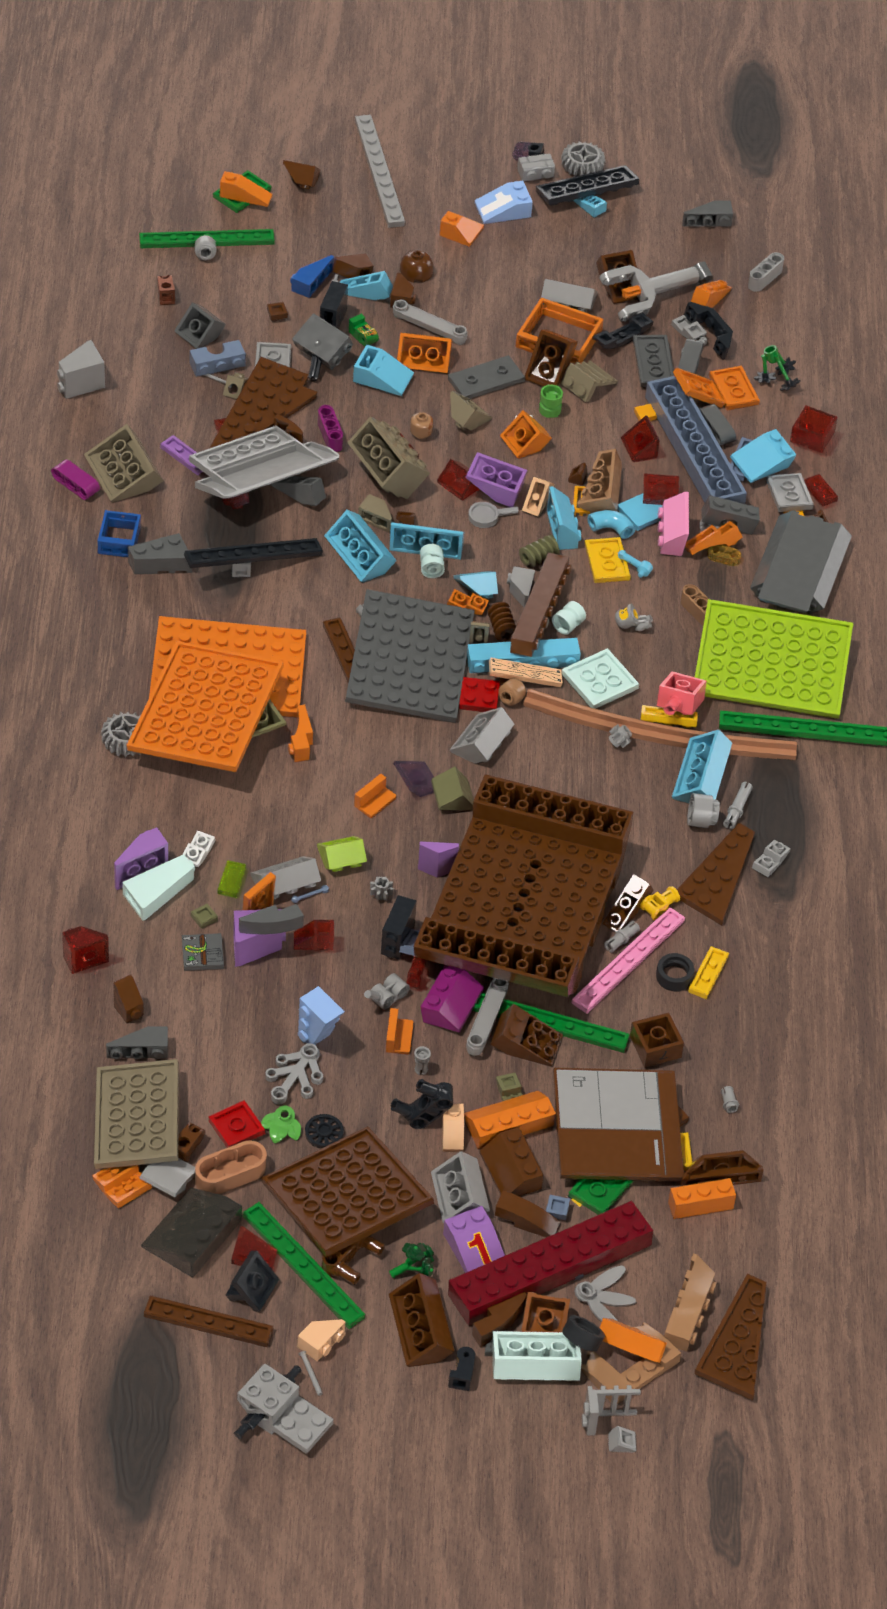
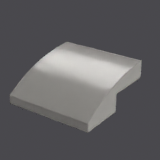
(169, 1176)

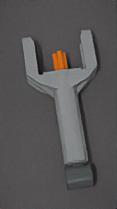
(647, 288)

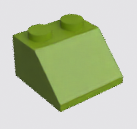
(342, 853)

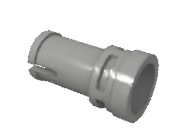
(422, 1057)

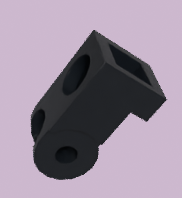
(465, 1364)

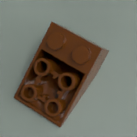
(526, 1037)

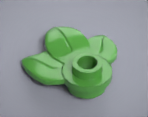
(280, 1126)

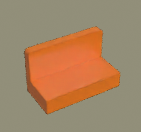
(374, 797)
(398, 1034)

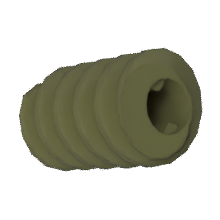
(538, 550)

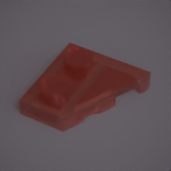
(249, 1242)

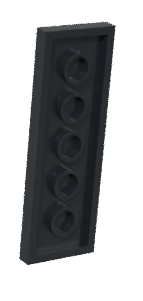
(587, 185)

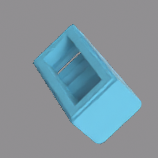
(593, 205)

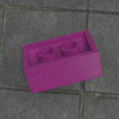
(451, 999)

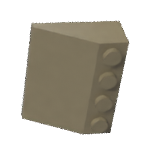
(123, 465)

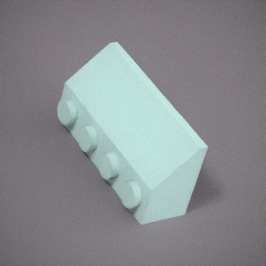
(535, 1356)

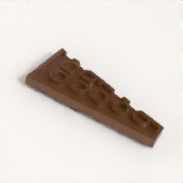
(715, 879)

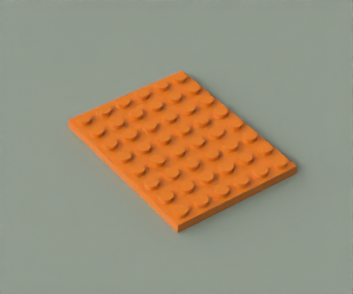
(253, 640)
(205, 706)

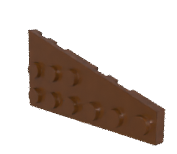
(735, 1346)

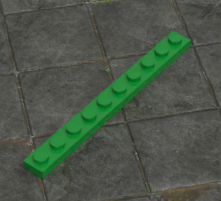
(803, 728)

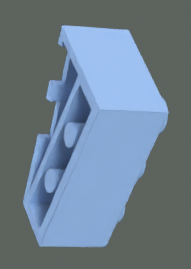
(317, 1016)

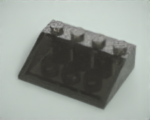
(194, 1230)

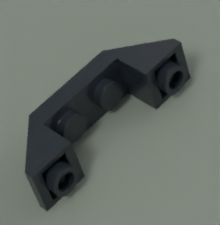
(707, 315)

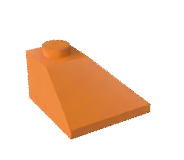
(459, 228)
(525, 435)

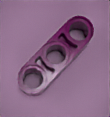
(330, 428)
(75, 479)

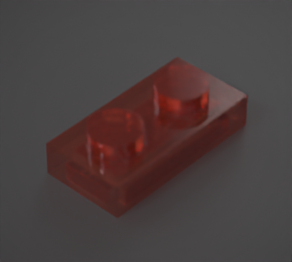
(821, 490)

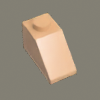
(537, 496)
(453, 1129)

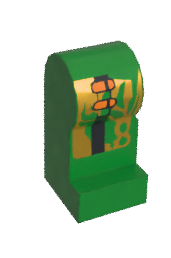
(362, 330)

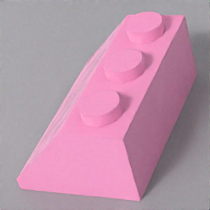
(674, 524)

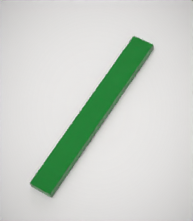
(221, 237)
(571, 1027)
(303, 1265)

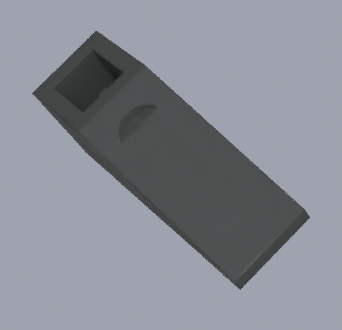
(710, 214)
(144, 1043)

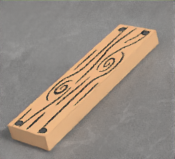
(525, 672)

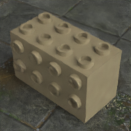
(389, 457)

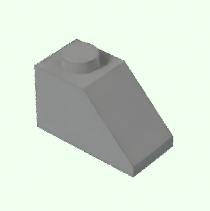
(521, 583)

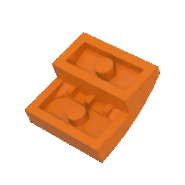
(121, 1184)

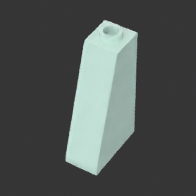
(158, 885)

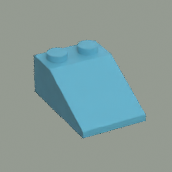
(764, 456)

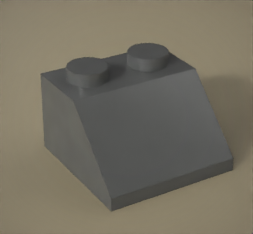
(199, 326)

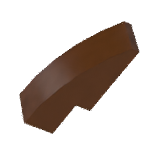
(526, 1215)
(499, 1318)

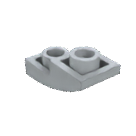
(771, 858)

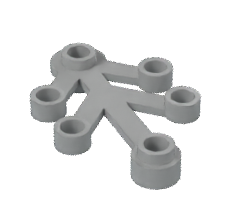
(294, 1072)

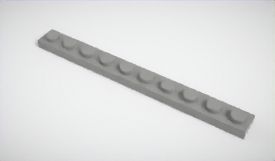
(379, 171)

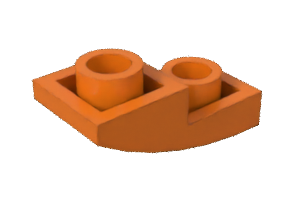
(474, 602)

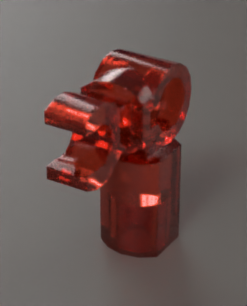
(416, 972)

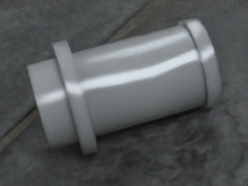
(730, 1103)

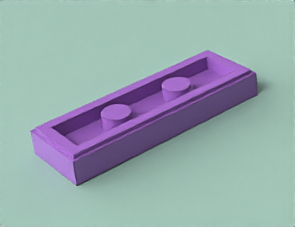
(180, 452)

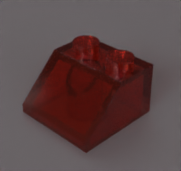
(84, 948)

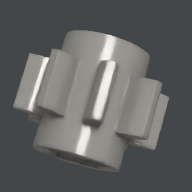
(620, 736)
(381, 888)

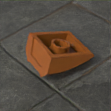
(545, 1313)

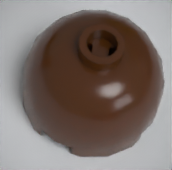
(416, 266)

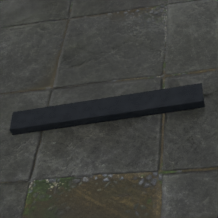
(253, 553)

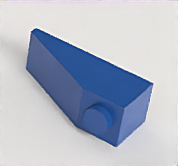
(311, 276)

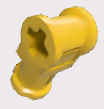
(659, 903)

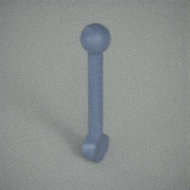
(324, 889)

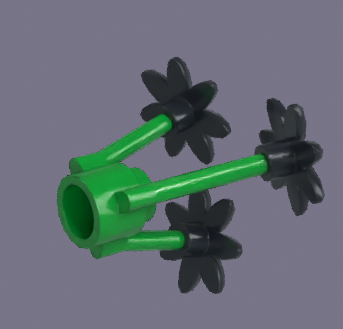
(772, 355)

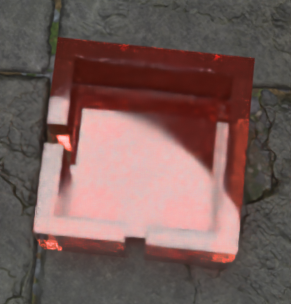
(813, 429)

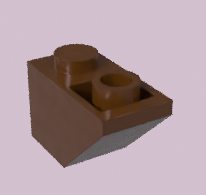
(353, 265)

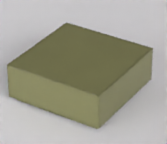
(204, 916)

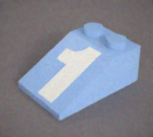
(505, 203)

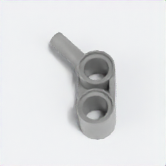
(388, 993)

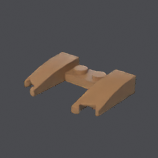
(638, 1375)

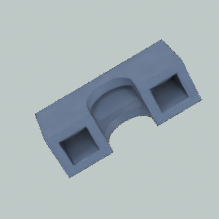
(205, 363)

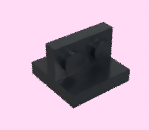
(253, 1282)

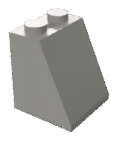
(81, 371)

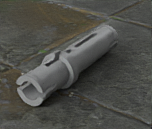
(735, 810)

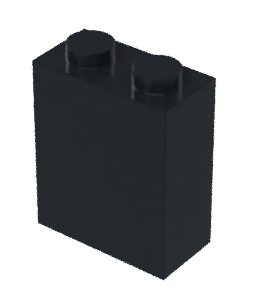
(335, 304)
(398, 926)

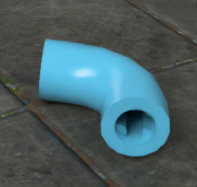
(612, 520)

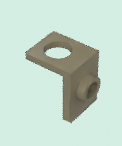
(238, 379)

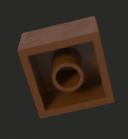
(656, 1039)

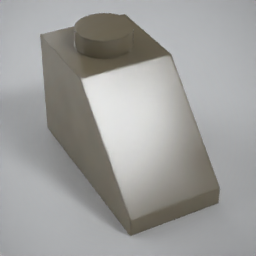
(376, 513)
(479, 632)

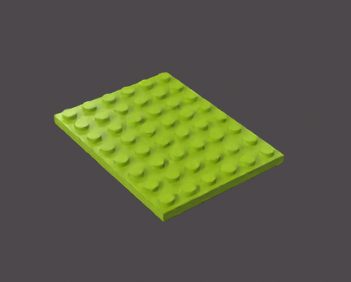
(774, 658)

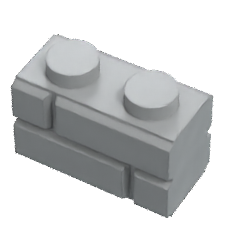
(536, 167)

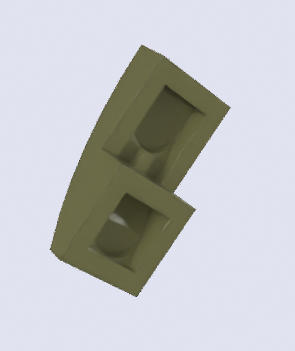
(509, 1086)

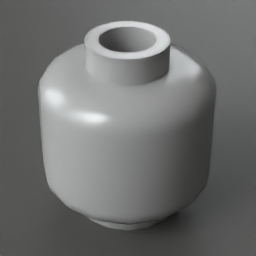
(205, 247)

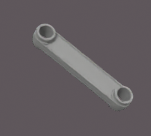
(430, 322)
(486, 1016)

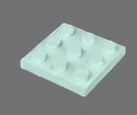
(600, 679)

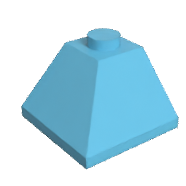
(480, 583)

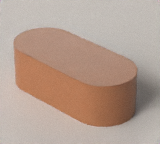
(231, 1167)

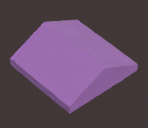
(437, 857)

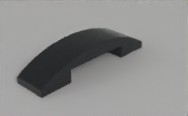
(637, 326)

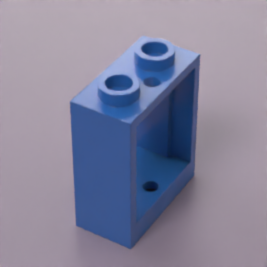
(118, 546)

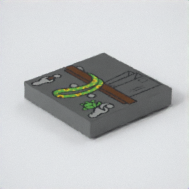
(202, 952)

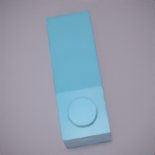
(369, 286)

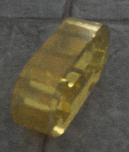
(724, 555)

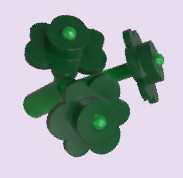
(415, 1253)

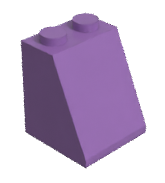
(253, 946)

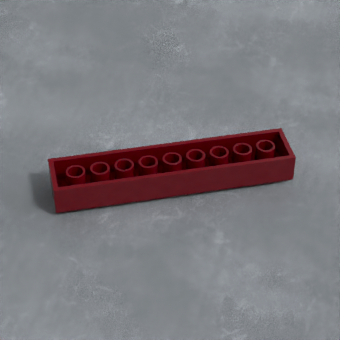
(551, 1261)

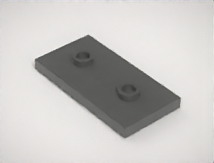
(652, 358)
(486, 377)

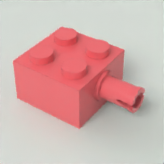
(681, 694)

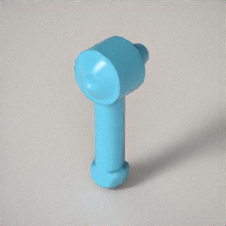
(643, 568)

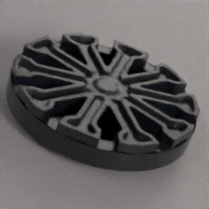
(323, 1130)

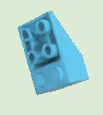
(381, 371)

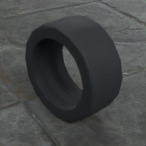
(677, 960)
(583, 1333)

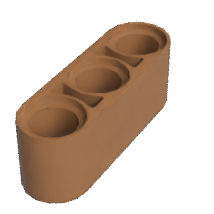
(694, 602)

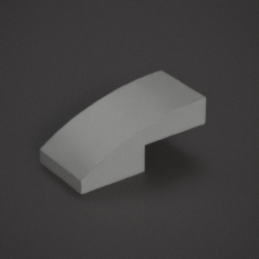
(688, 330)

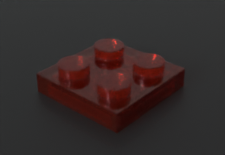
(659, 488)

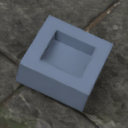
(558, 1206)

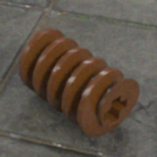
(502, 621)

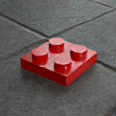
(479, 694)
(236, 1124)

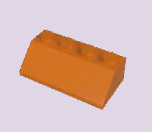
(528, 1112)

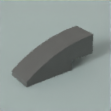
(272, 920)

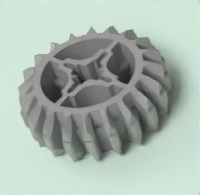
(582, 158)
(117, 732)

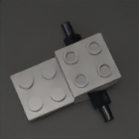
(276, 1407)

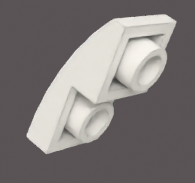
(199, 848)

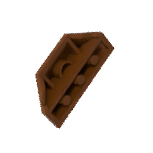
(725, 1165)

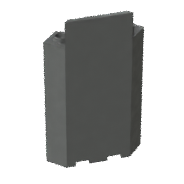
(801, 562)

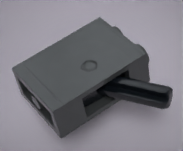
(323, 343)

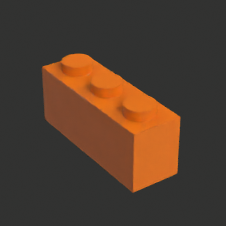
(702, 1198)

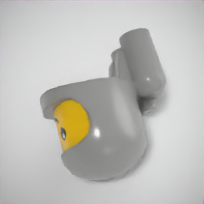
(629, 617)

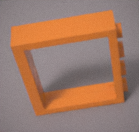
(563, 313)

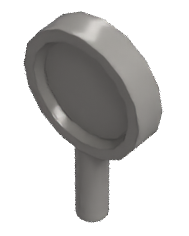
(486, 514)

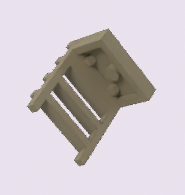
(584, 378)

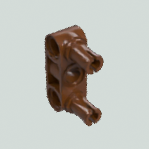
(345, 1255)

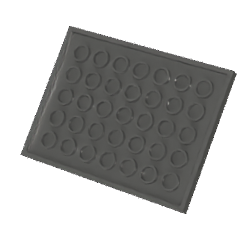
(410, 656)

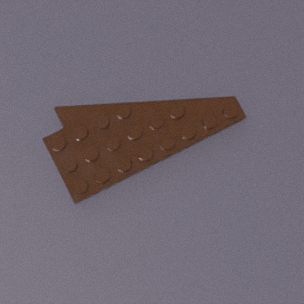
(268, 392)

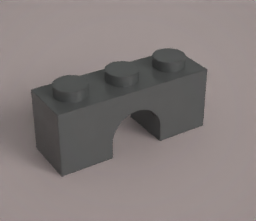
(718, 509)

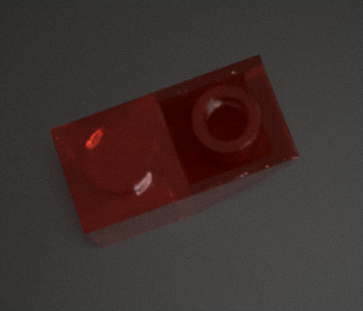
(315, 936)

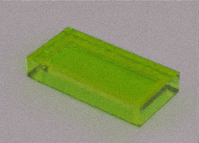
(231, 879)

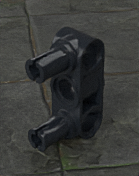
(428, 1107)

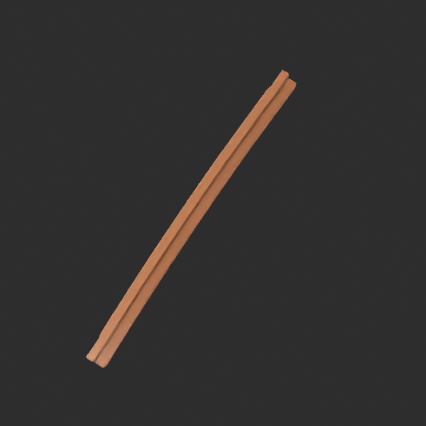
(652, 731)

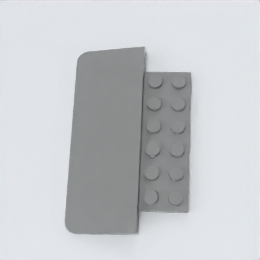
(257, 462)

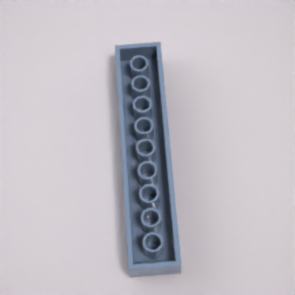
(694, 441)

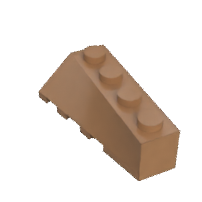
(603, 483)
(690, 1304)

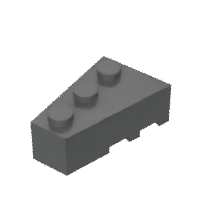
(159, 555)

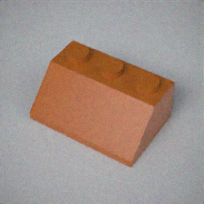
(424, 352)

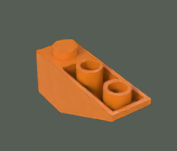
(710, 293)

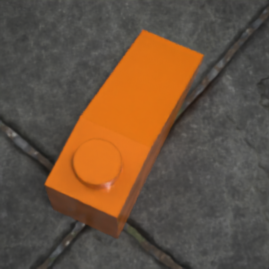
(239, 188)

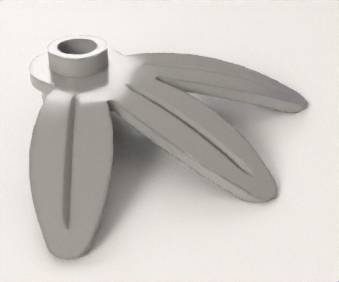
(595, 1296)

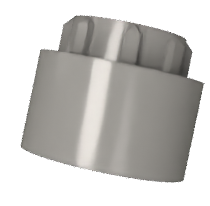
(702, 810)

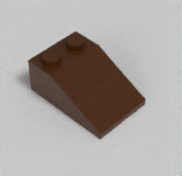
(614, 261)
(550, 358)

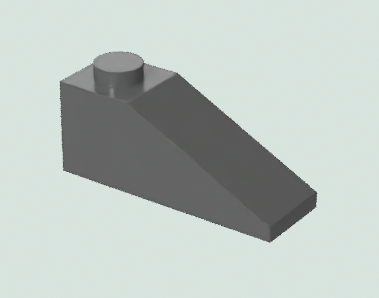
(302, 489)

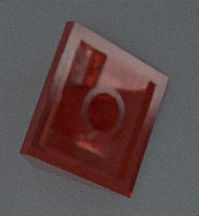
(641, 441)
(454, 480)

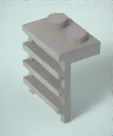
(595, 1401)

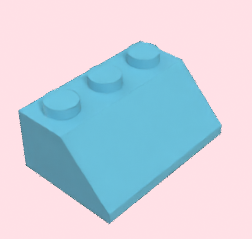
(562, 520)

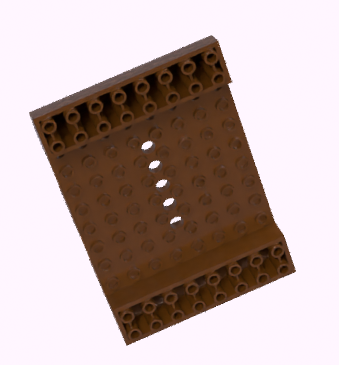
(517, 835)

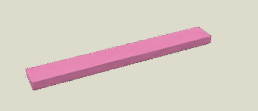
(628, 960)

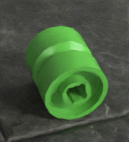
(550, 401)

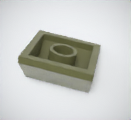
(452, 791)

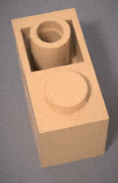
(320, 1337)

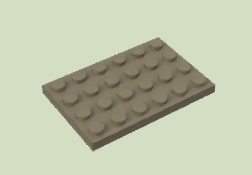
(137, 1114)

